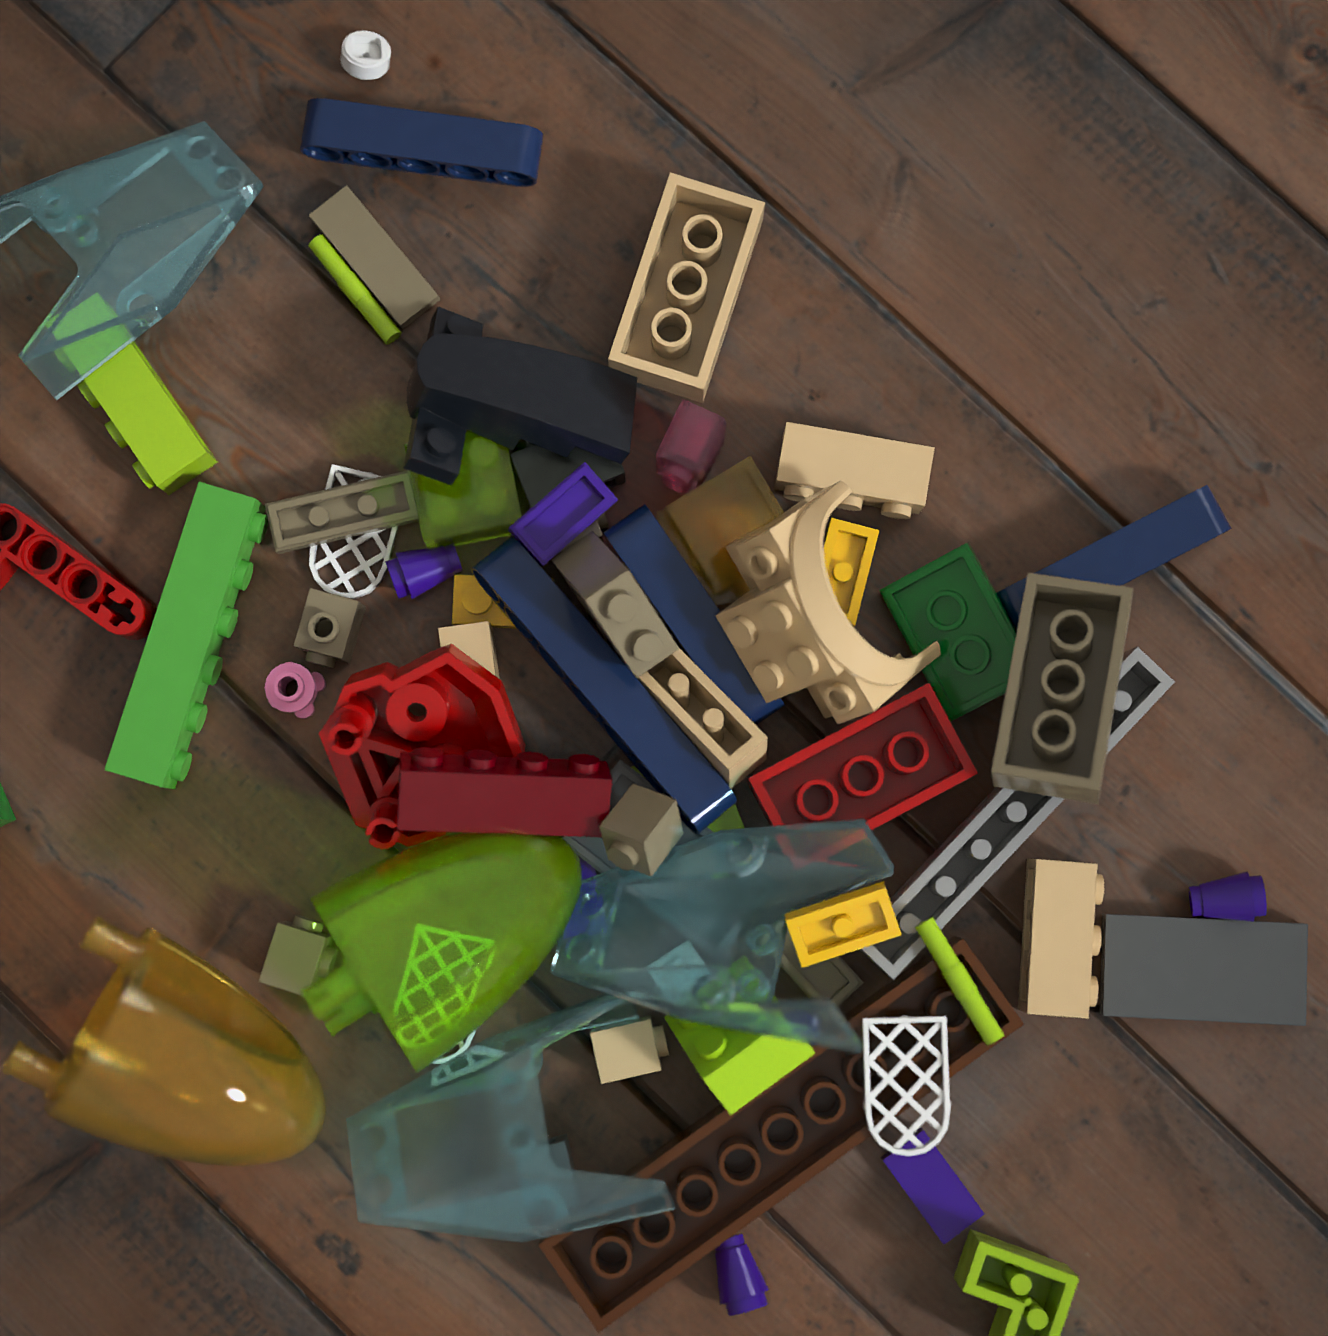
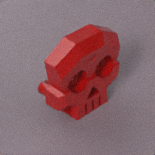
(373, 718)

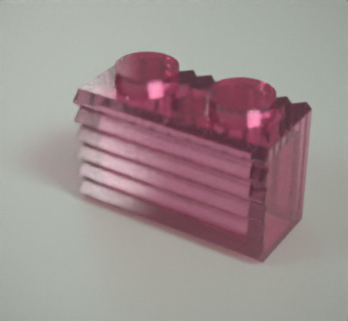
(690, 447)

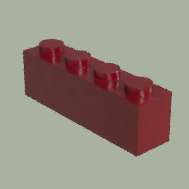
(502, 793)

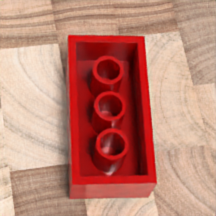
(868, 767)

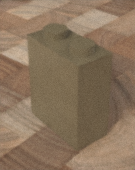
(615, 604)

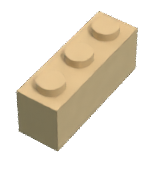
(876, 469)
(706, 717)
(1060, 938)

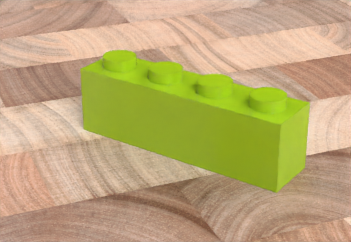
(147, 420)

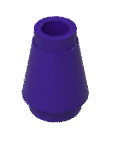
(422, 569)
(1230, 898)
(738, 1277)

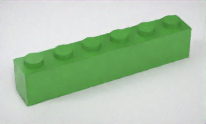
(187, 637)

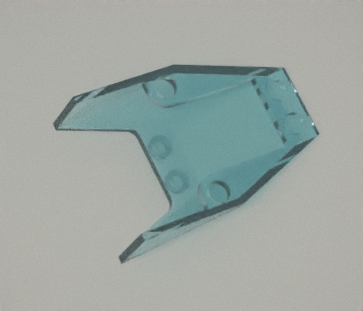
(140, 238)
(713, 927)
(473, 1149)

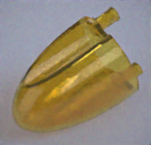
(179, 1062)

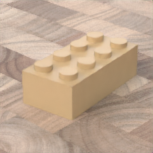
(686, 287)

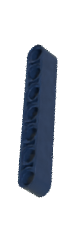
(603, 684)

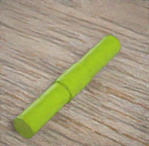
(354, 289)
(959, 981)

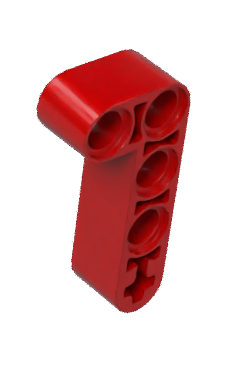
(67, 574)

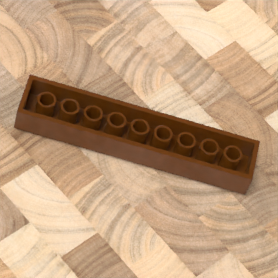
(744, 1163)

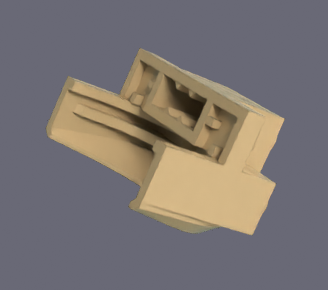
(793, 626)

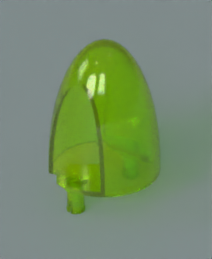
(444, 935)

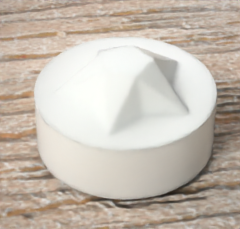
(365, 55)

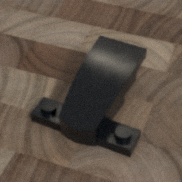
(509, 395)

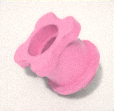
(308, 687)

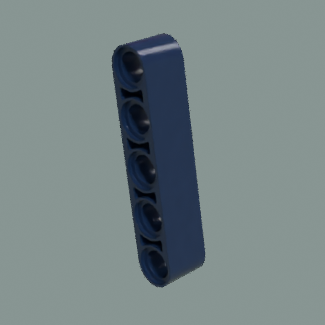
(421, 142)
(1134, 547)
(686, 608)

